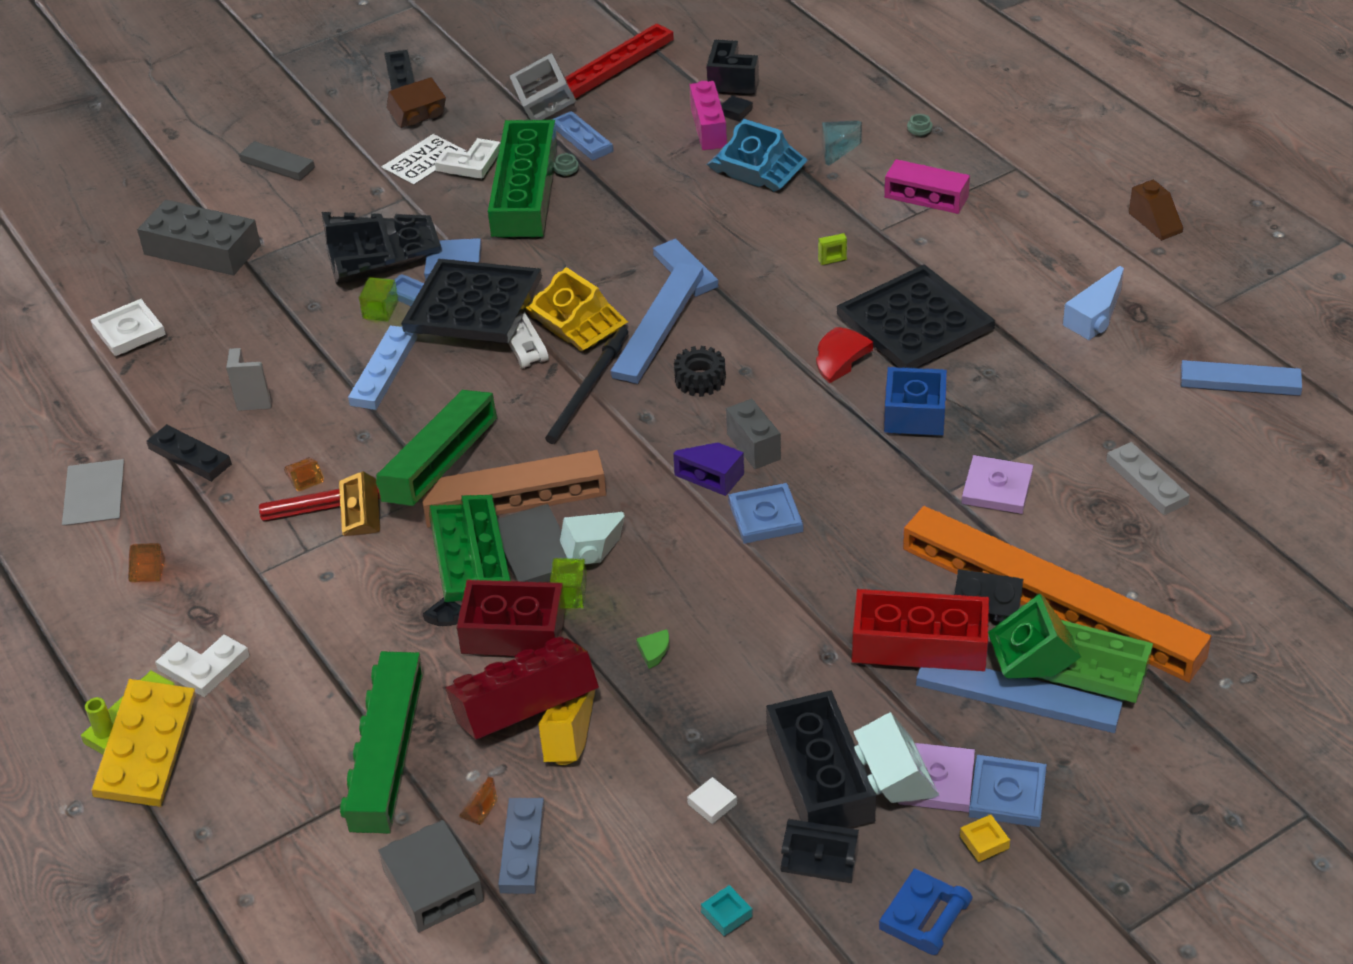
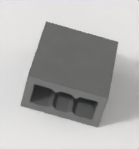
(431, 875)

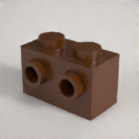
(416, 102)

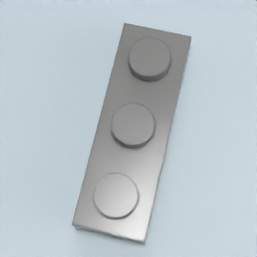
(1147, 478)

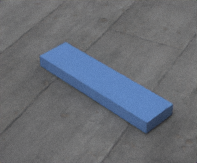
(1241, 377)

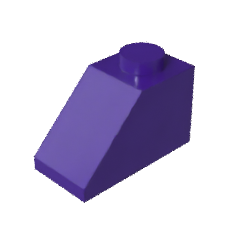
(710, 466)

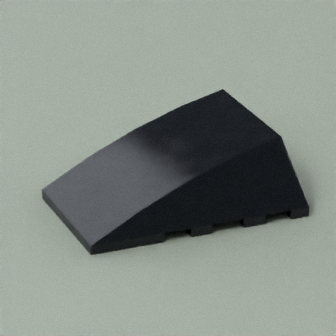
(376, 244)

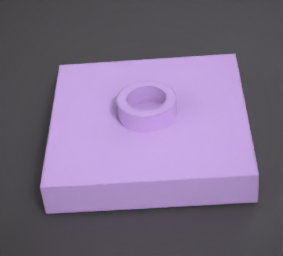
(997, 484)
(952, 775)

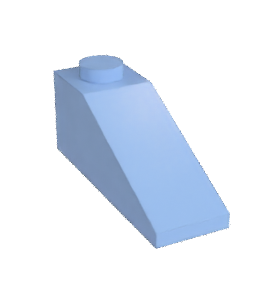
(1092, 308)

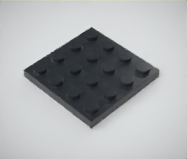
(472, 300)
(915, 317)

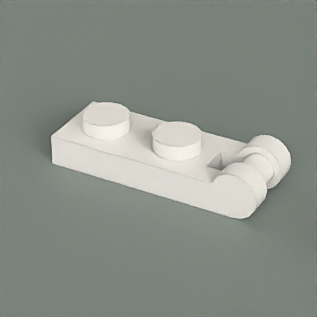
(526, 339)

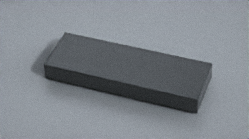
(276, 160)

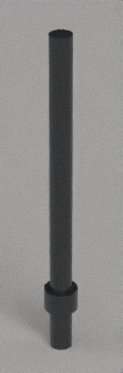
(609, 350)

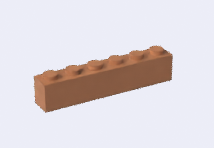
(524, 484)

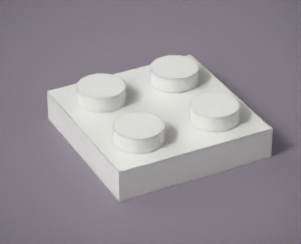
(128, 327)

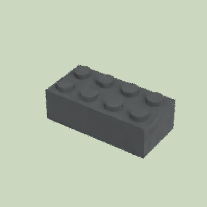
(199, 237)

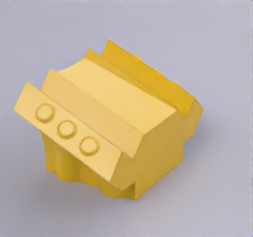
(575, 310)

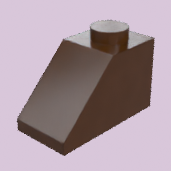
(1155, 209)

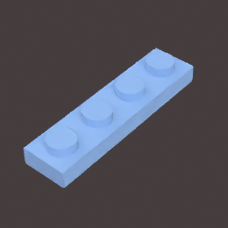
(382, 368)

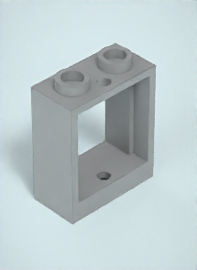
(558, 93)

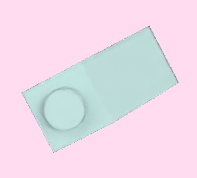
(591, 535)

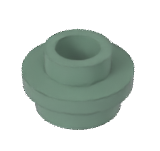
(919, 125)
(566, 164)

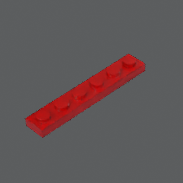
(618, 59)

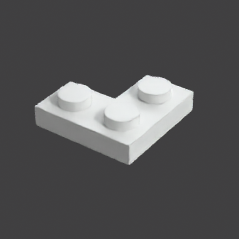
(472, 163)
(205, 669)

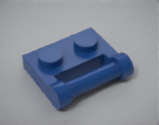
(916, 904)

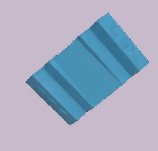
(758, 156)

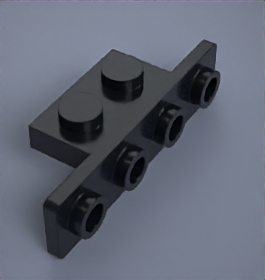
(1003, 591)

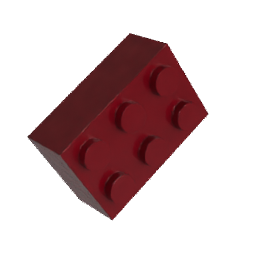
(509, 616)

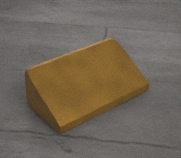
(359, 505)

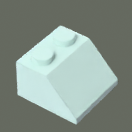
(894, 761)

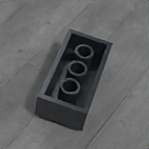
(820, 761)

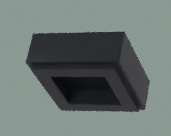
(736, 108)

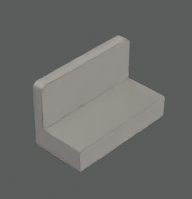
(247, 382)

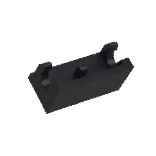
(820, 850)

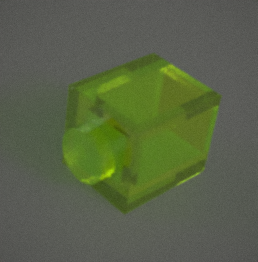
(378, 299)
(574, 579)

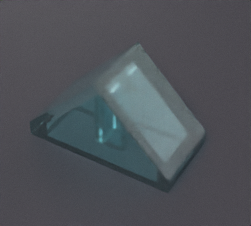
(840, 138)

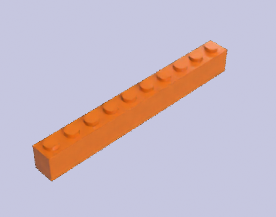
(1074, 599)

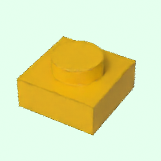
(984, 838)

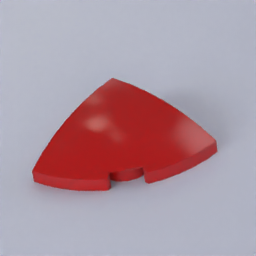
(839, 350)

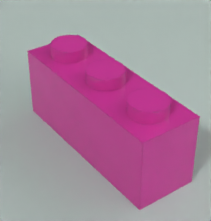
(708, 115)
(927, 186)

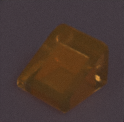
(304, 474)
(145, 562)
(480, 802)

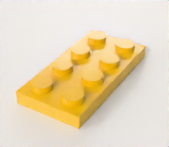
(144, 743)

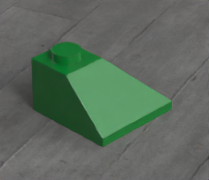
(1033, 642)

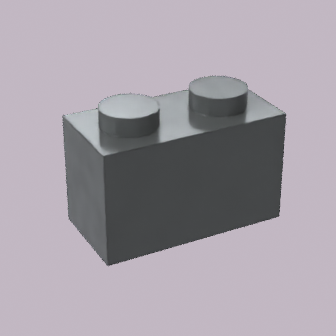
(753, 433)

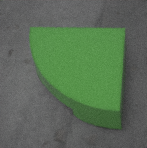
(653, 647)

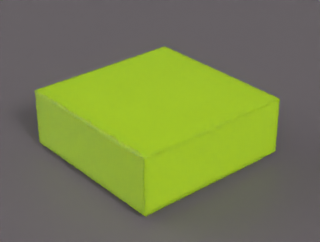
(832, 249)

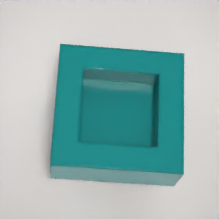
(726, 910)

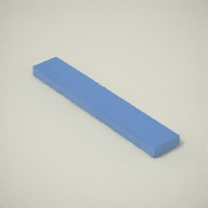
(657, 323)
(1026, 696)

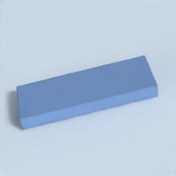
(582, 136)
(673, 252)

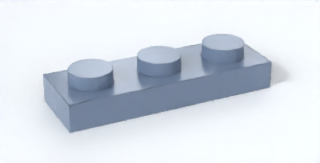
(521, 846)

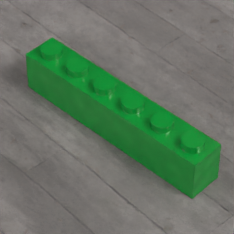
(436, 447)
(383, 743)

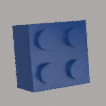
(915, 401)

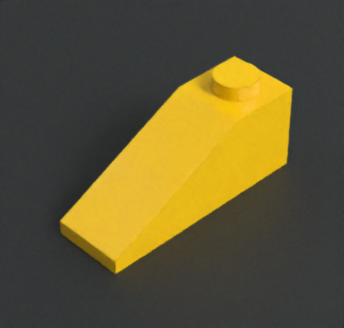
(565, 729)

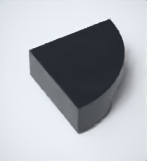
(443, 613)

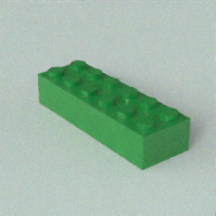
(523, 179)

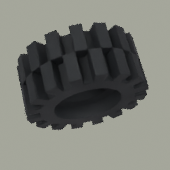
(699, 382)

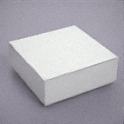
(712, 800)

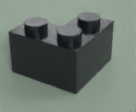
(732, 70)

